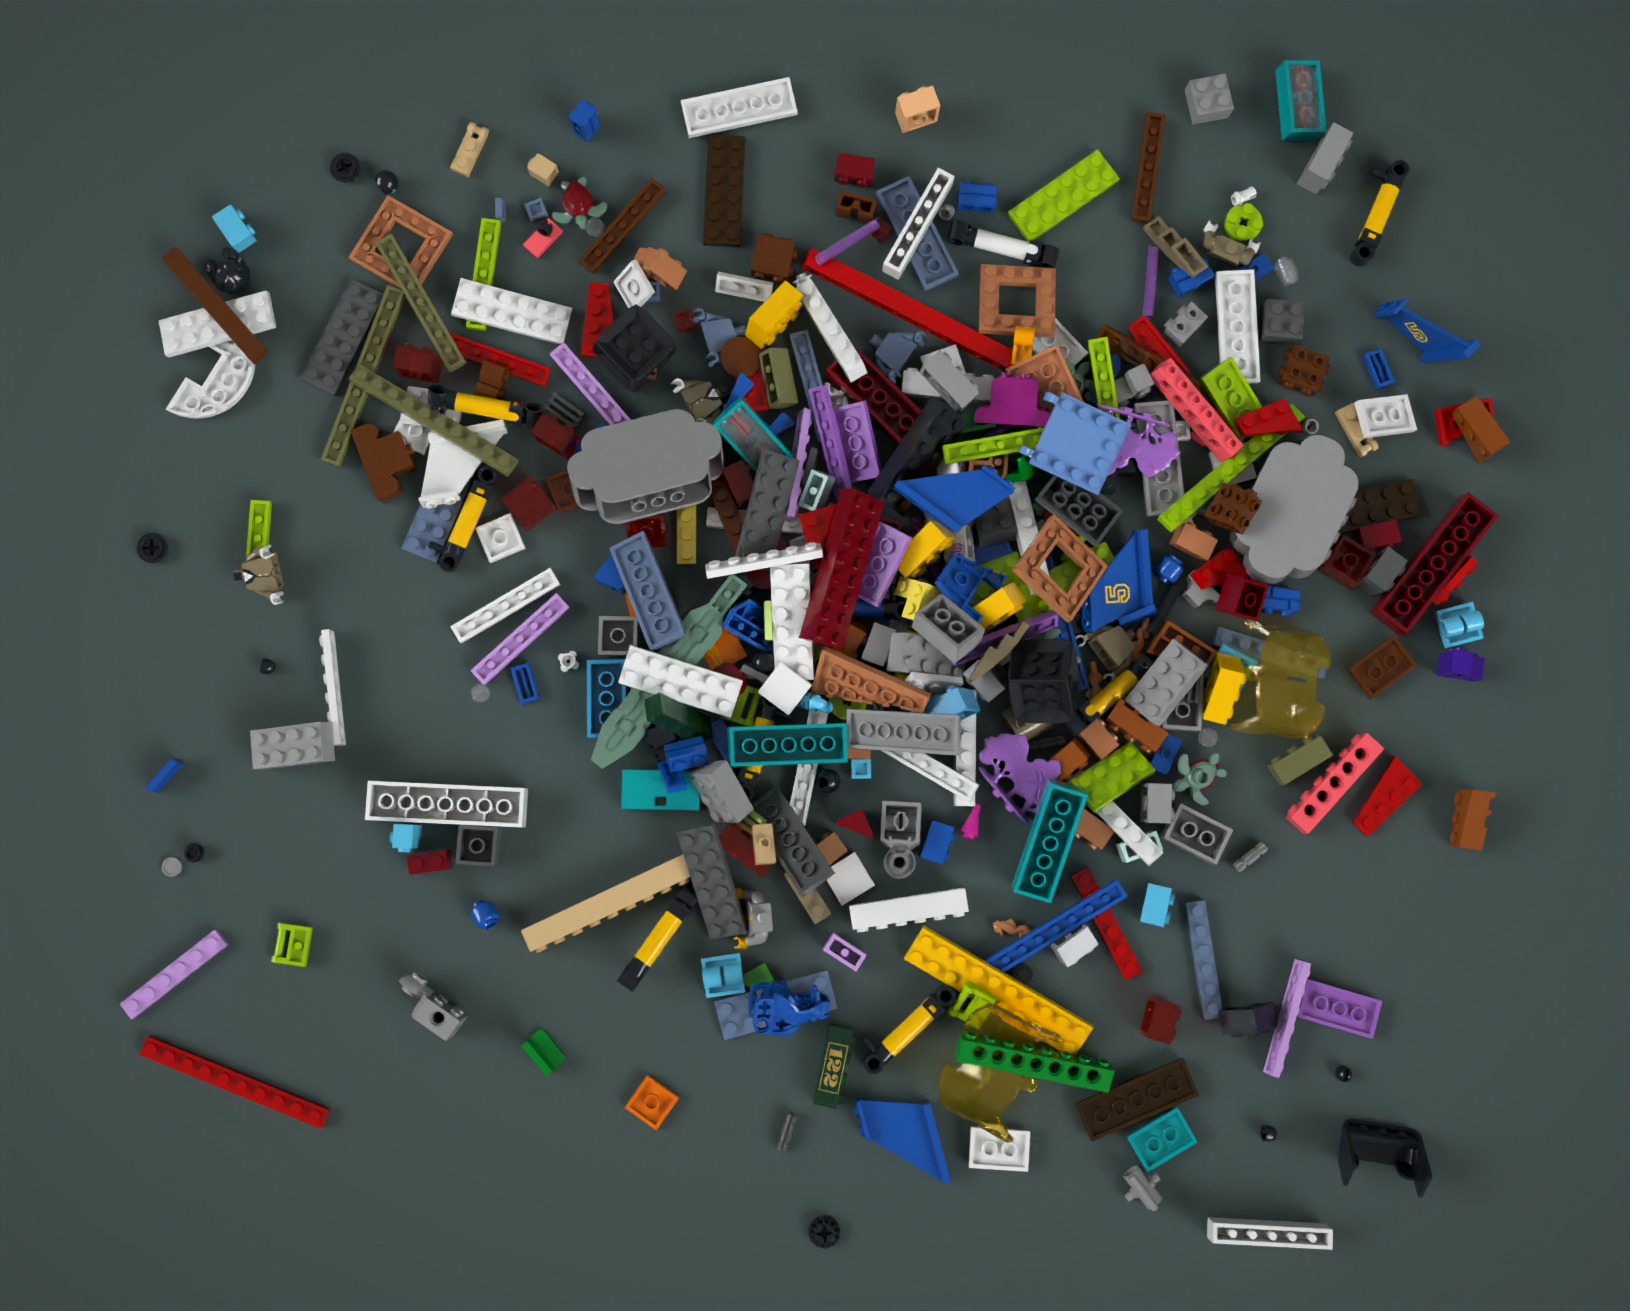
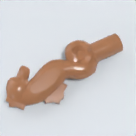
(1141, 634)
(1093, 679)
(1009, 927)

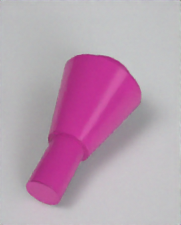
(970, 827)

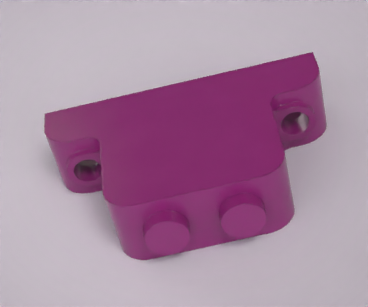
(1013, 402)

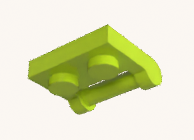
(739, 706)
(298, 944)
(980, 999)

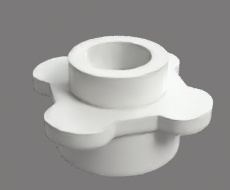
(802, 278)
(568, 656)

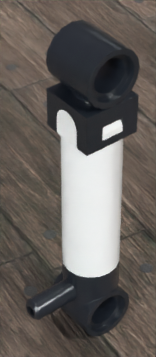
(1030, 252)

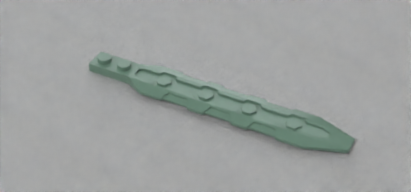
(703, 628)

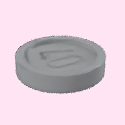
(172, 866)

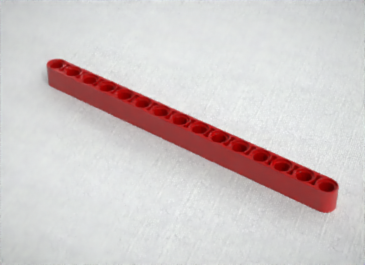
(909, 310)

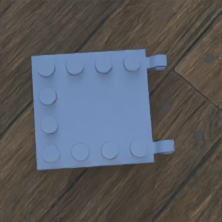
(1078, 442)

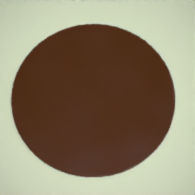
(740, 355)

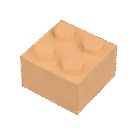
(917, 108)

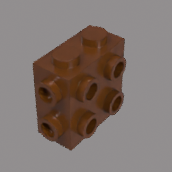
(773, 258)
(1303, 370)
(1233, 508)

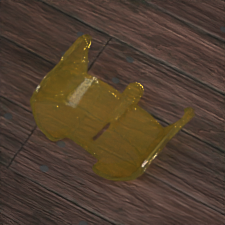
(1285, 705)
(983, 1092)

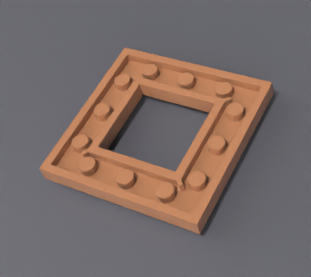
(394, 212)
(999, 324)
(1028, 568)

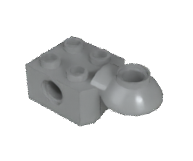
(901, 834)
(430, 1005)

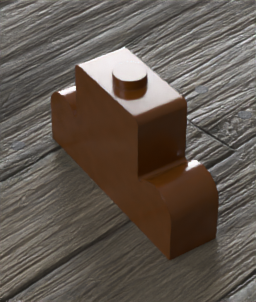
(384, 459)

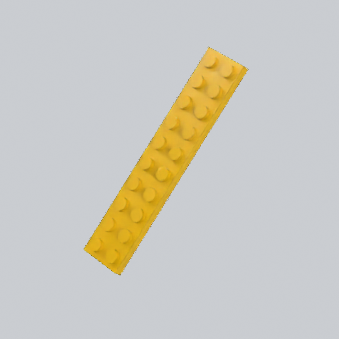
(956, 966)

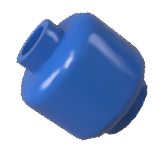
(1169, 569)
(484, 914)

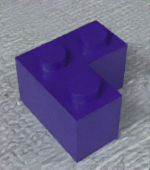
(1461, 665)

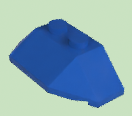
(747, 624)

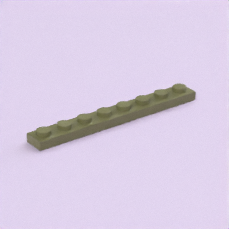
(420, 303)

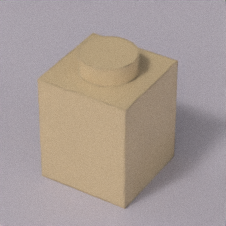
(542, 169)

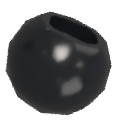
(387, 181)
(763, 662)
(828, 781)

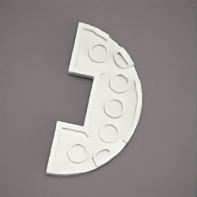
(221, 389)

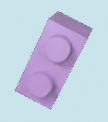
(844, 951)

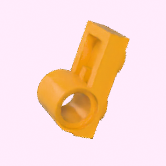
(1022, 344)

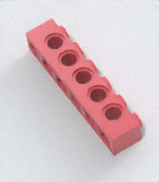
(1195, 410)
(1370, 750)

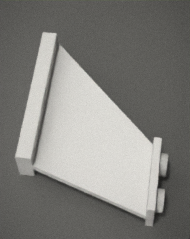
(451, 467)

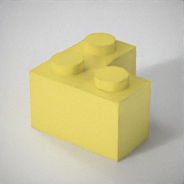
(917, 595)

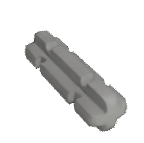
(1250, 856)

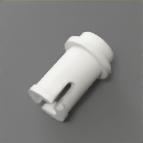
(1243, 196)

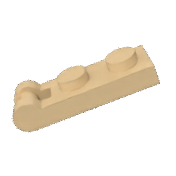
(469, 149)
(1349, 421)

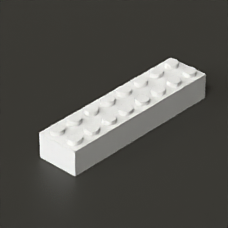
(446, 804)

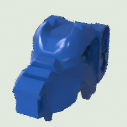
(783, 1010)

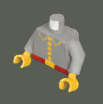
(757, 916)

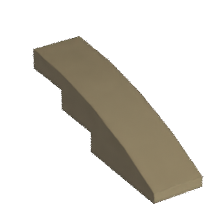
(1175, 247)
(993, 656)

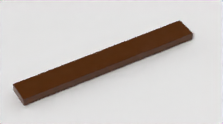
(215, 305)

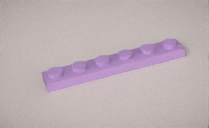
(588, 385)
(800, 441)
(520, 639)
(174, 974)
(1287, 1017)

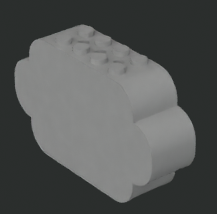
(646, 466)
(1301, 510)

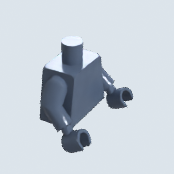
(717, 332)
(895, 351)

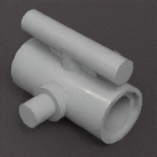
(1143, 1187)

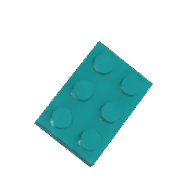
(1161, 1139)

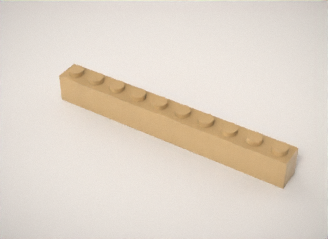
(606, 904)

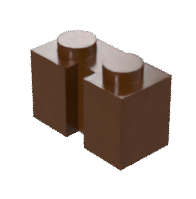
(855, 205)
(492, 379)

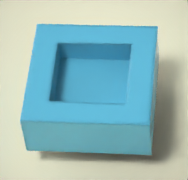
(861, 768)

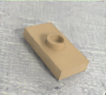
(763, 844)

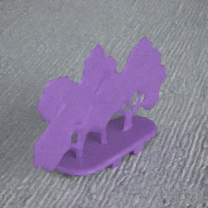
(1150, 457)
(1027, 777)

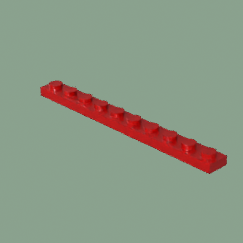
(234, 1081)

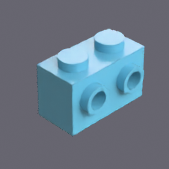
(234, 228)
(406, 837)
(1156, 905)

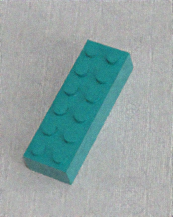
(787, 744)
(1049, 840)

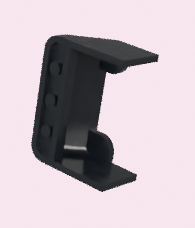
(1384, 1145)

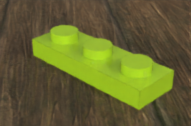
(258, 524)

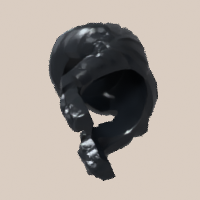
(230, 275)

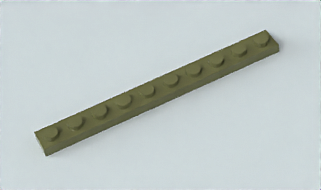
(371, 359)
(433, 420)

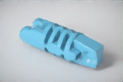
(815, 703)

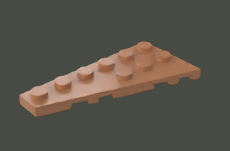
(1051, 373)
(861, 683)

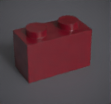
(854, 170)
(1378, 535)
(429, 862)

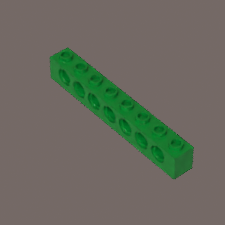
(1098, 1080)

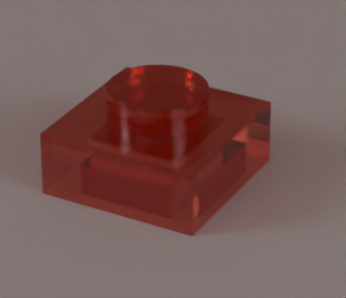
(885, 229)
(684, 320)

